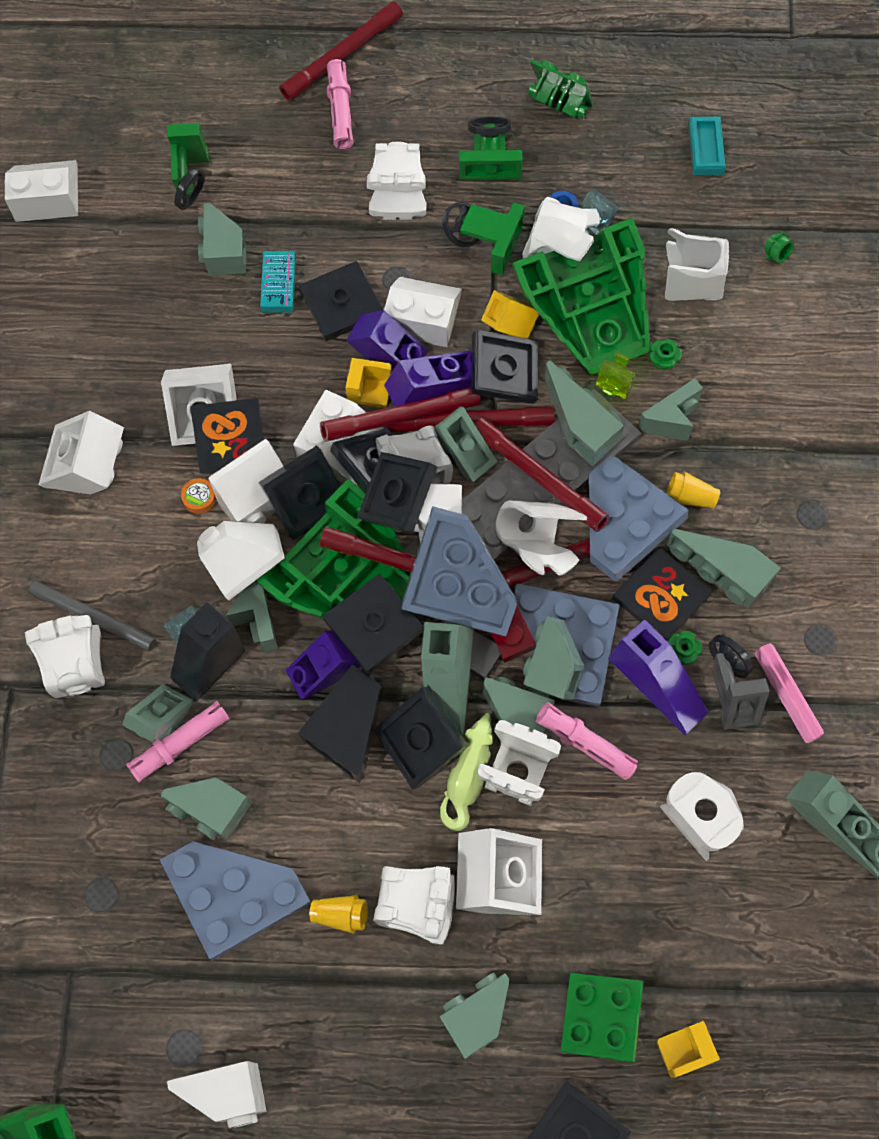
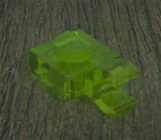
(614, 376)

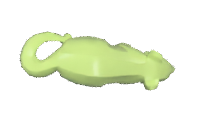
(463, 780)

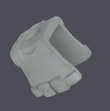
(421, 446)

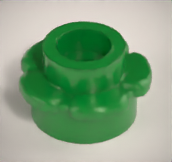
(779, 247)
(662, 361)
(694, 647)

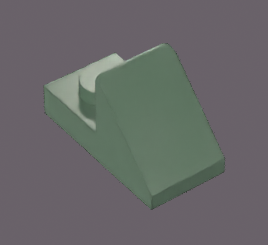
(669, 415)
(465, 444)
(253, 606)
(158, 713)

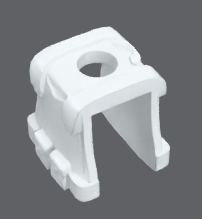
(397, 182)
(67, 655)
(522, 747)
(417, 901)

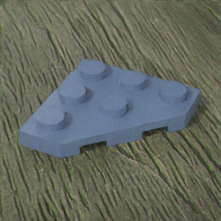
(638, 517)
(458, 577)
(589, 624)
(231, 894)

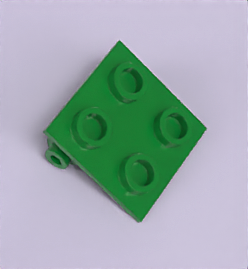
(553, 83)
(602, 1017)

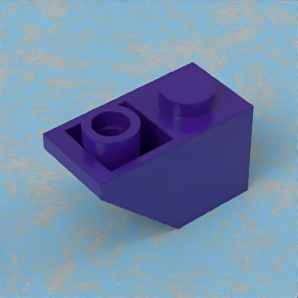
(384, 339)
(320, 665)

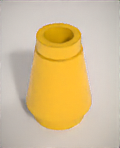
(692, 491)
(341, 913)

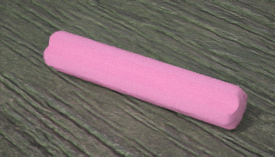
(789, 693)

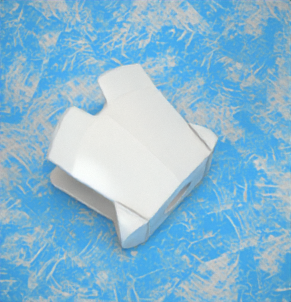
(561, 230)
(687, 259)
(537, 544)
(702, 834)

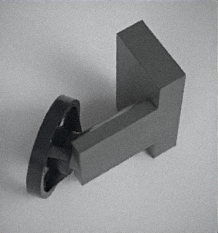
(740, 701)

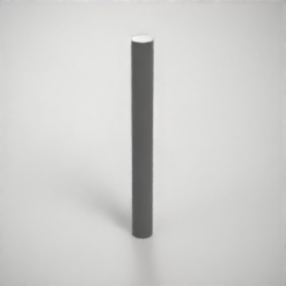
(97, 618)

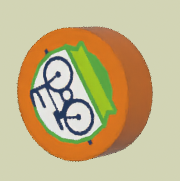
(198, 496)

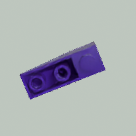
(429, 377)
(659, 675)

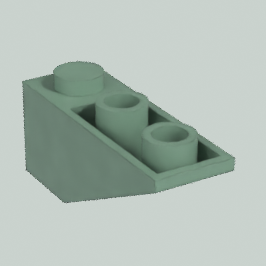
(585, 423)
(731, 565)
(447, 667)
(838, 817)

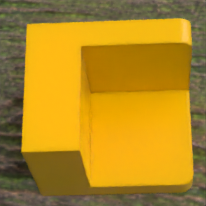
(510, 315)
(367, 382)
(687, 1049)

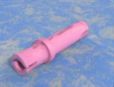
(339, 93)
(576, 734)
(172, 745)

